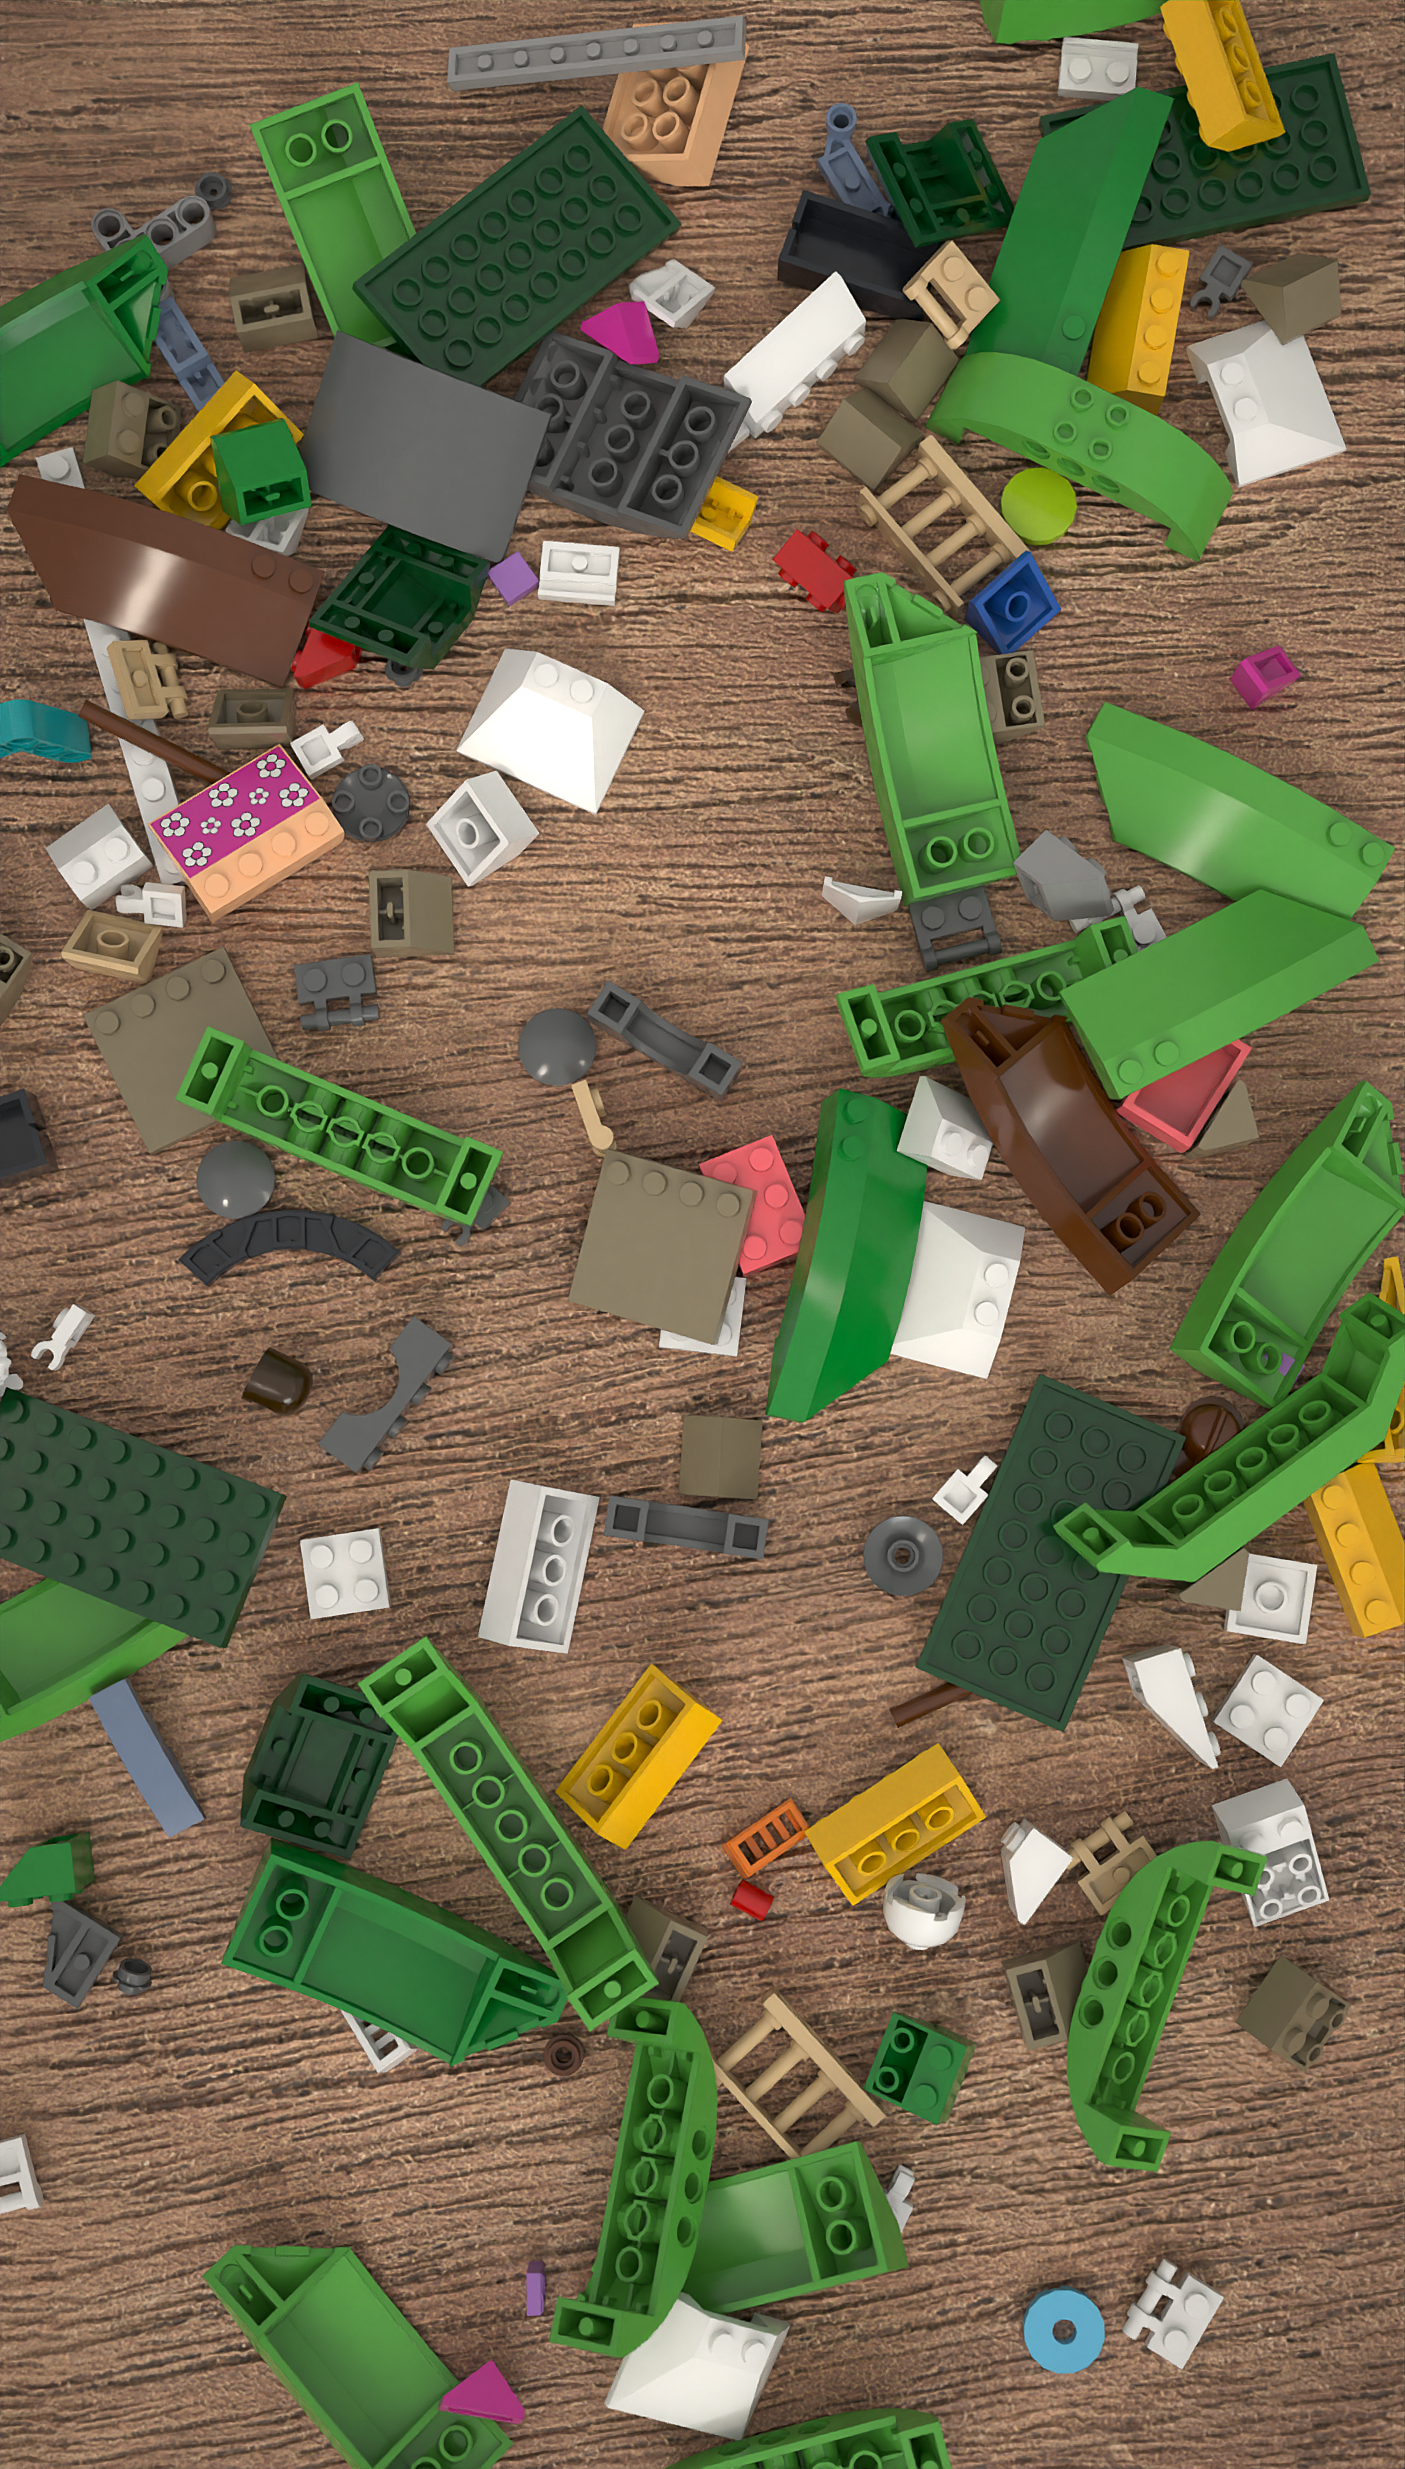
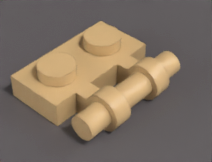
(139, 683)
(1107, 1879)

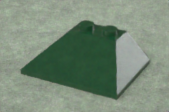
(942, 184)
(405, 599)
(316, 1766)

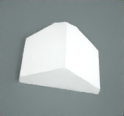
(672, 293)
(275, 533)
(858, 902)

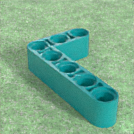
(43, 732)

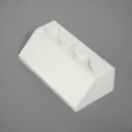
(797, 354)
(538, 1567)

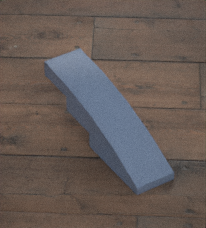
(186, 355)
(147, 1757)

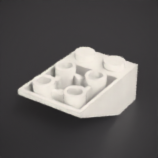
(1164, 1688)
(1276, 1825)

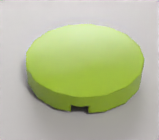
(1038, 505)

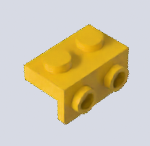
(725, 514)

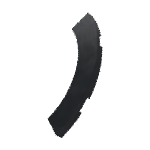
(289, 1231)

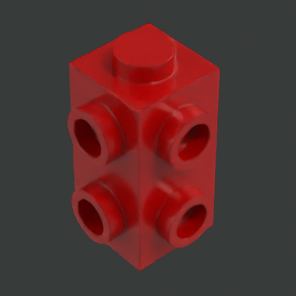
(807, 563)

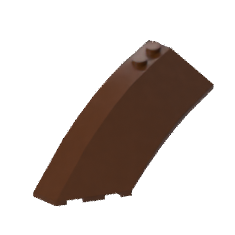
(166, 577)
(1066, 1140)

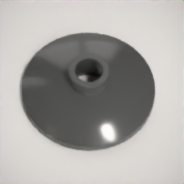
(924, 1559)

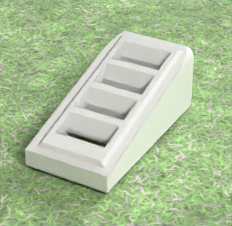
(374, 2048)

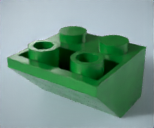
(260, 472)
(51, 1868)
(920, 2067)

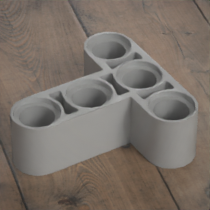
(170, 223)

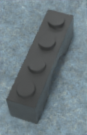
(662, 1042)
(419, 1356)
(686, 1527)

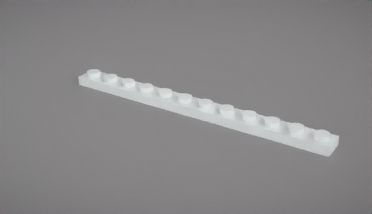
(148, 773)

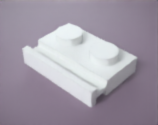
(1096, 68)
(579, 573)

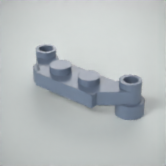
(845, 169)

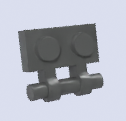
(334, 981)

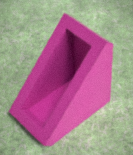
(624, 331)
(1264, 676)
(484, 2396)

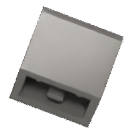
(1062, 880)

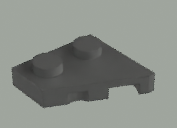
(76, 1952)

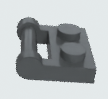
(951, 917)

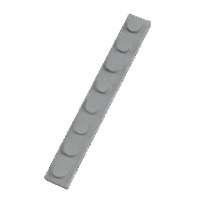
(597, 53)

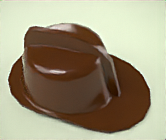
(1207, 1427)

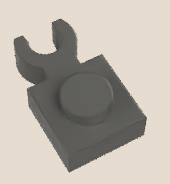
(1221, 278)
(490, 1209)

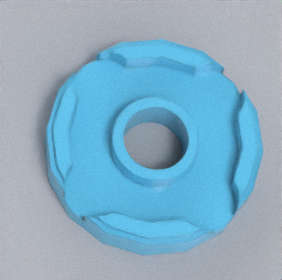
(1063, 2354)

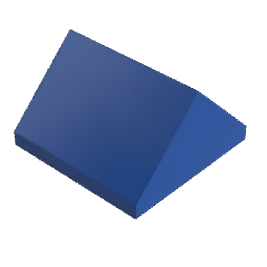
(1013, 606)

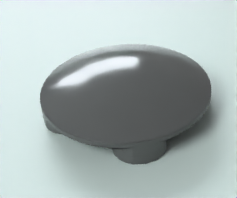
(371, 804)
(557, 1047)
(236, 1179)

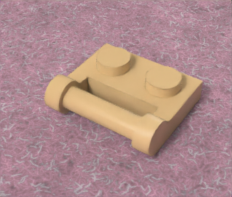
(959, 286)
(591, 1110)

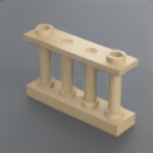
(956, 492)
(805, 2044)

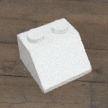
(482, 827)
(99, 857)
(945, 1131)
(1030, 1867)

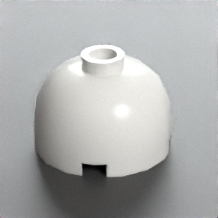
(922, 1910)

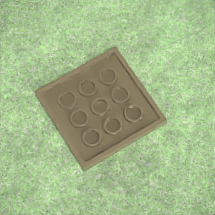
(156, 1032)
(662, 1246)

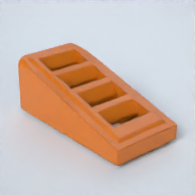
(738, 1859)

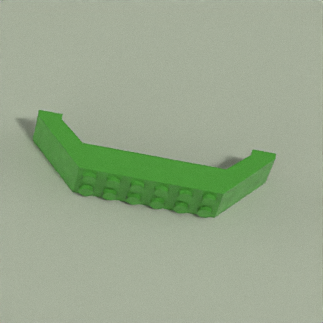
(1264, 1466)
(514, 1829)

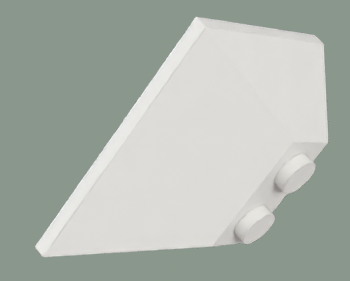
(1267, 401)
(551, 728)
(959, 1290)
(700, 2370)

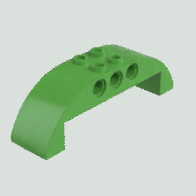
(1089, 440)
(903, 1028)
(338, 1129)
(1133, 1989)
(654, 2183)
(839, 2441)

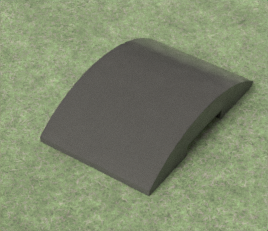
(627, 438)
(421, 448)

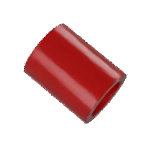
(752, 1900)

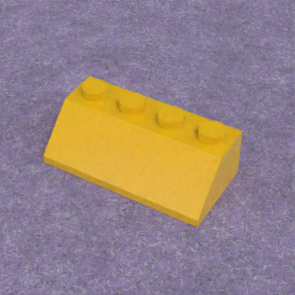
(1222, 72)
(1139, 325)
(185, 474)
(1361, 1548)
(638, 1757)
(895, 1824)

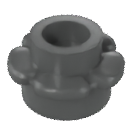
(214, 182)
(402, 678)
(133, 1976)

